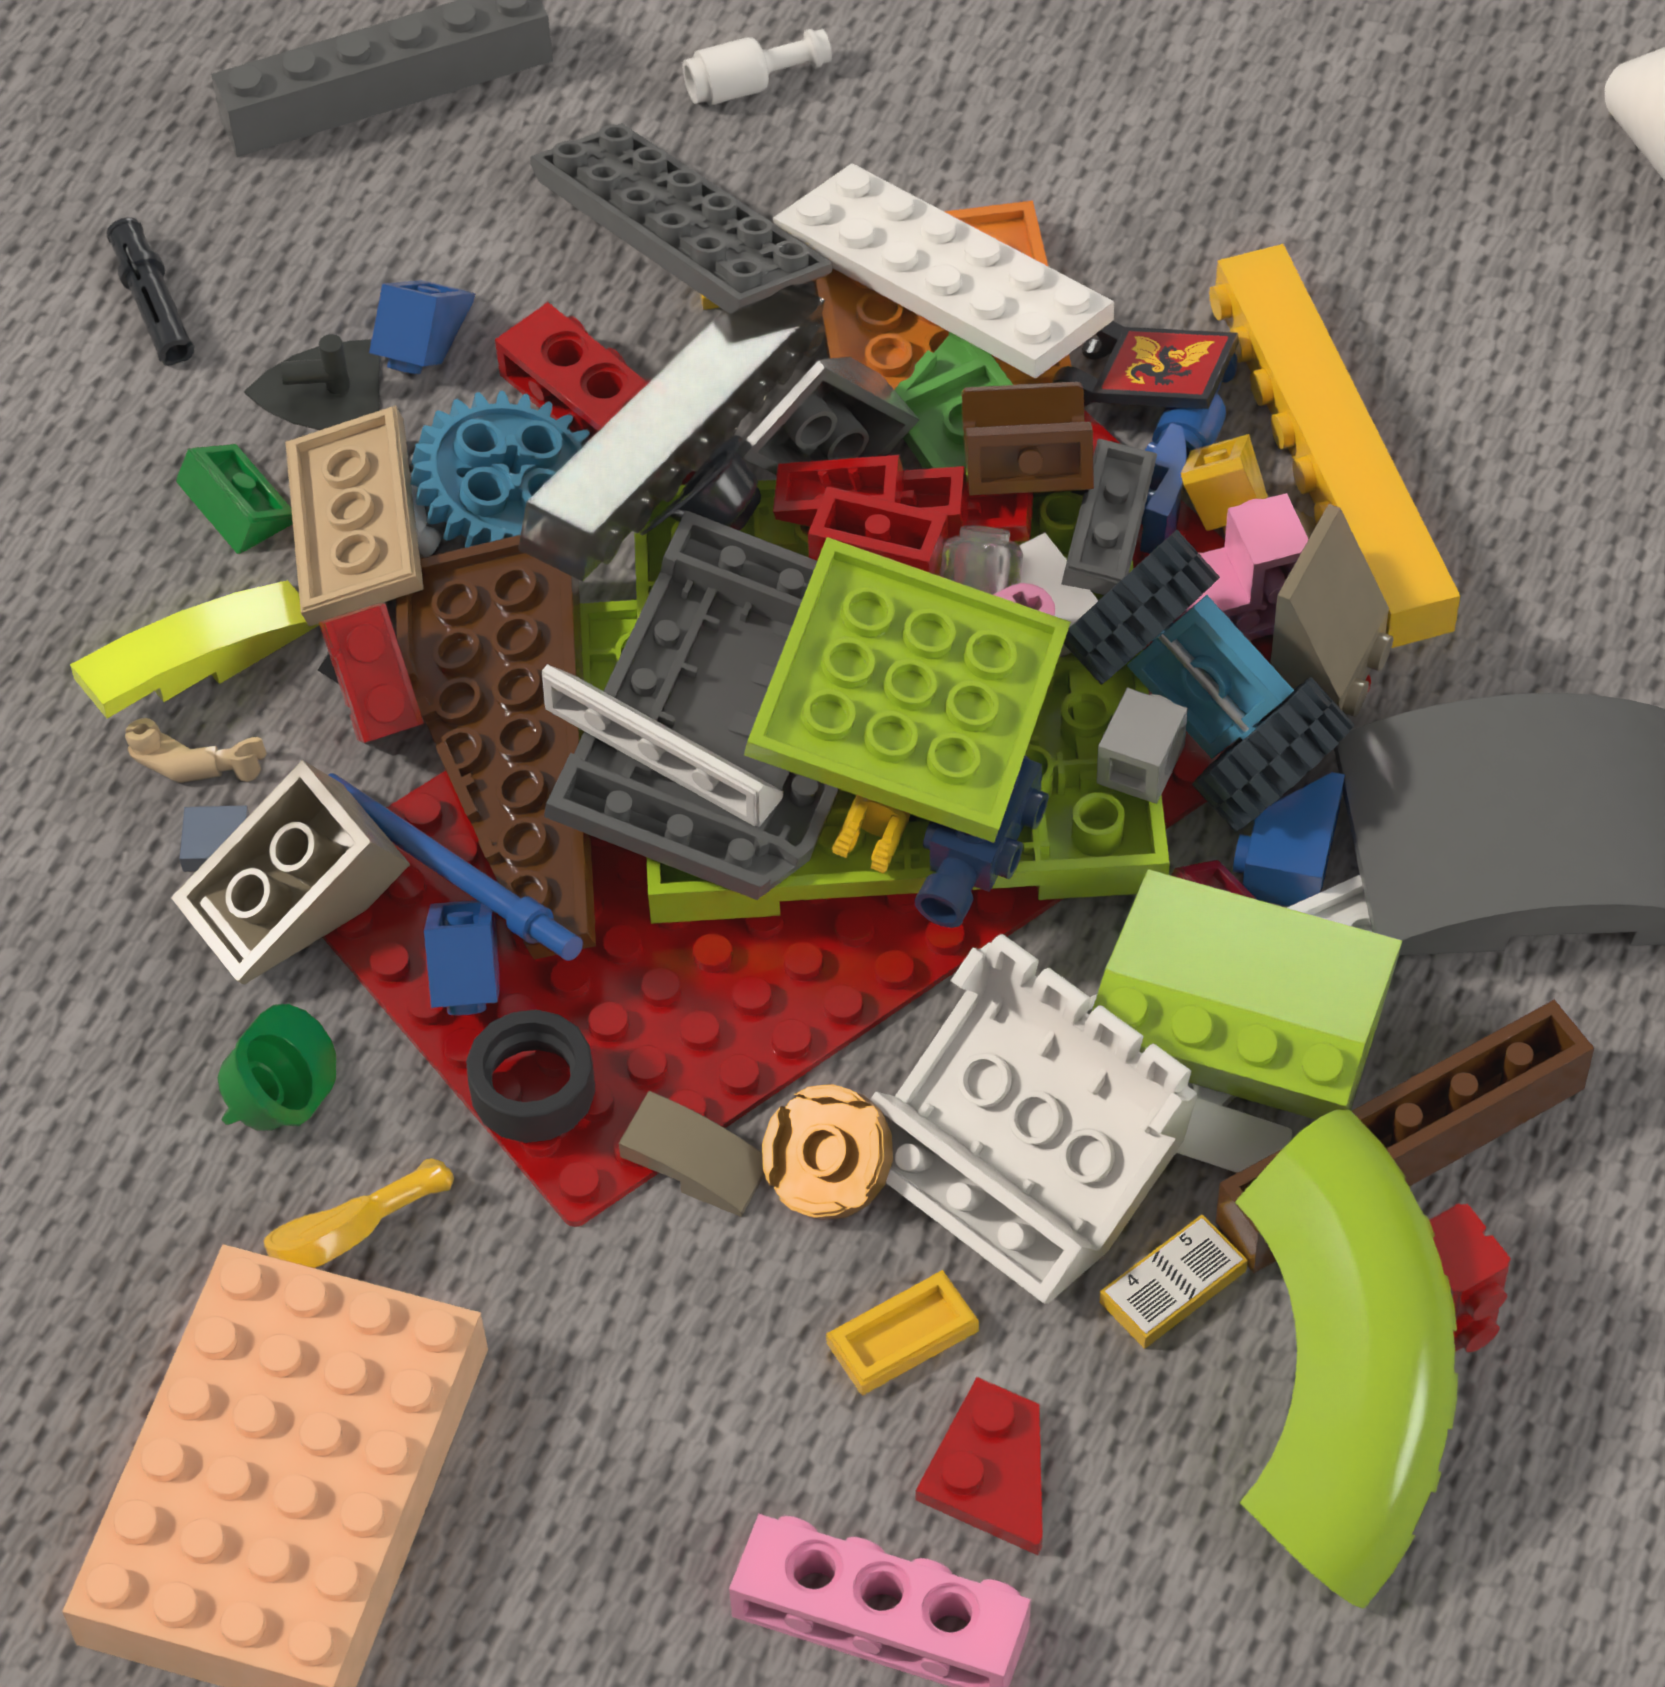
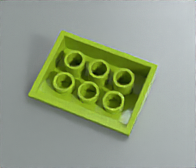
(1250, 993)

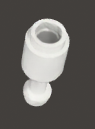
(743, 67)

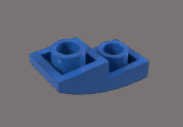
(1165, 489)

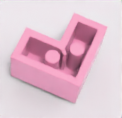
(1253, 566)

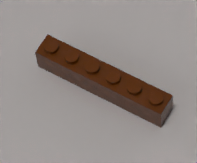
(1449, 1108)

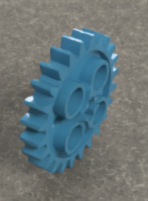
(488, 463)

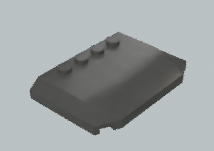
(702, 670)

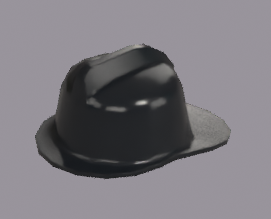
(719, 490)

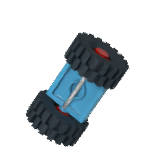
(1214, 674)

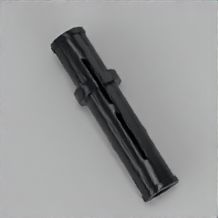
(143, 275)

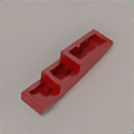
(941, 490)

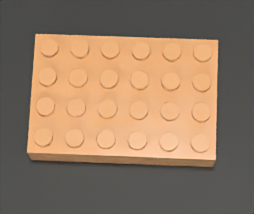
(278, 1478)

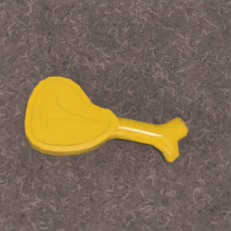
(330, 1233)

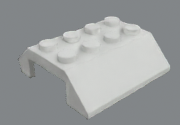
(1034, 1121)

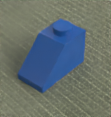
(418, 323)
(1291, 844)
(462, 956)

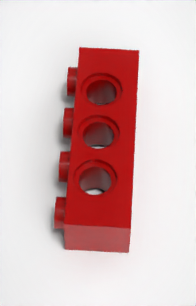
(565, 366)

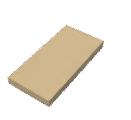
(353, 516)

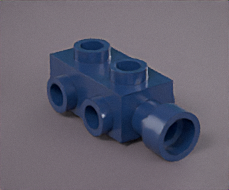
(971, 862)

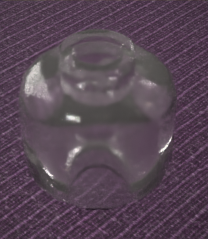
(982, 559)

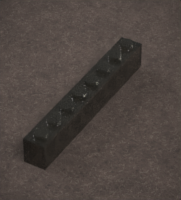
(668, 431)

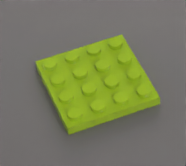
(908, 689)

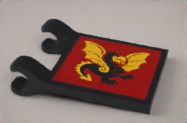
(1154, 366)

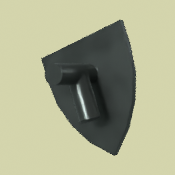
(322, 384)

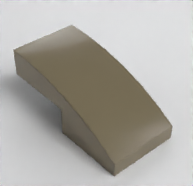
(695, 1151)

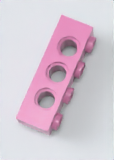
(901, 1638)

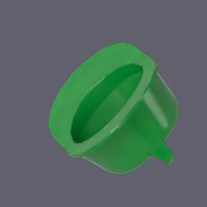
(278, 1070)

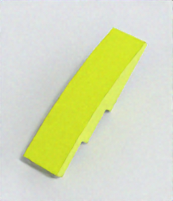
(191, 645)

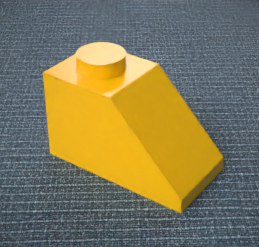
(1222, 478)

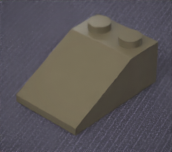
(1331, 617)
(289, 874)

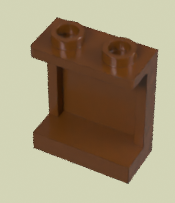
(1026, 438)

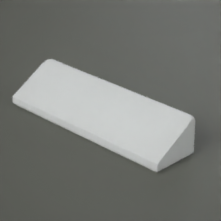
(658, 747)

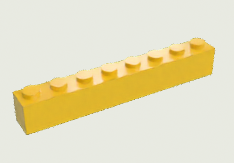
(1332, 436)

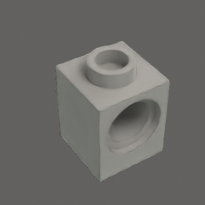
(1142, 745)

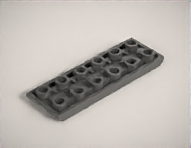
(677, 217)

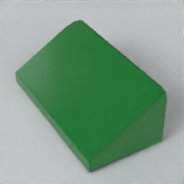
(233, 495)

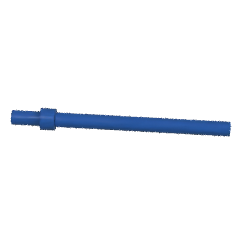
(523, 915)

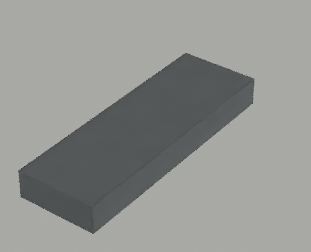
(1109, 517)

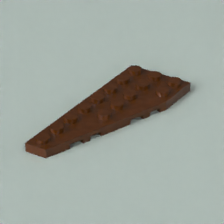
(476, 671)

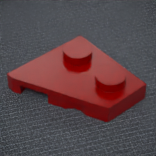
(990, 1467)

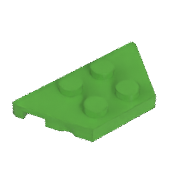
(936, 399)

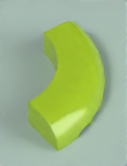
(1370, 1356)

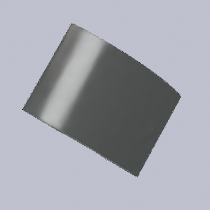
(1510, 820)

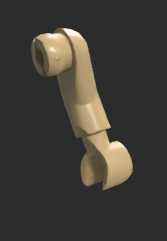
(184, 764)

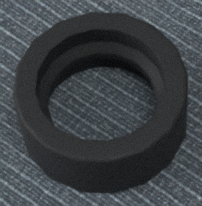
(522, 1033)

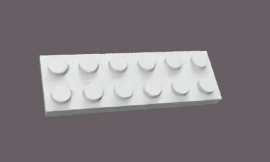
(946, 270)

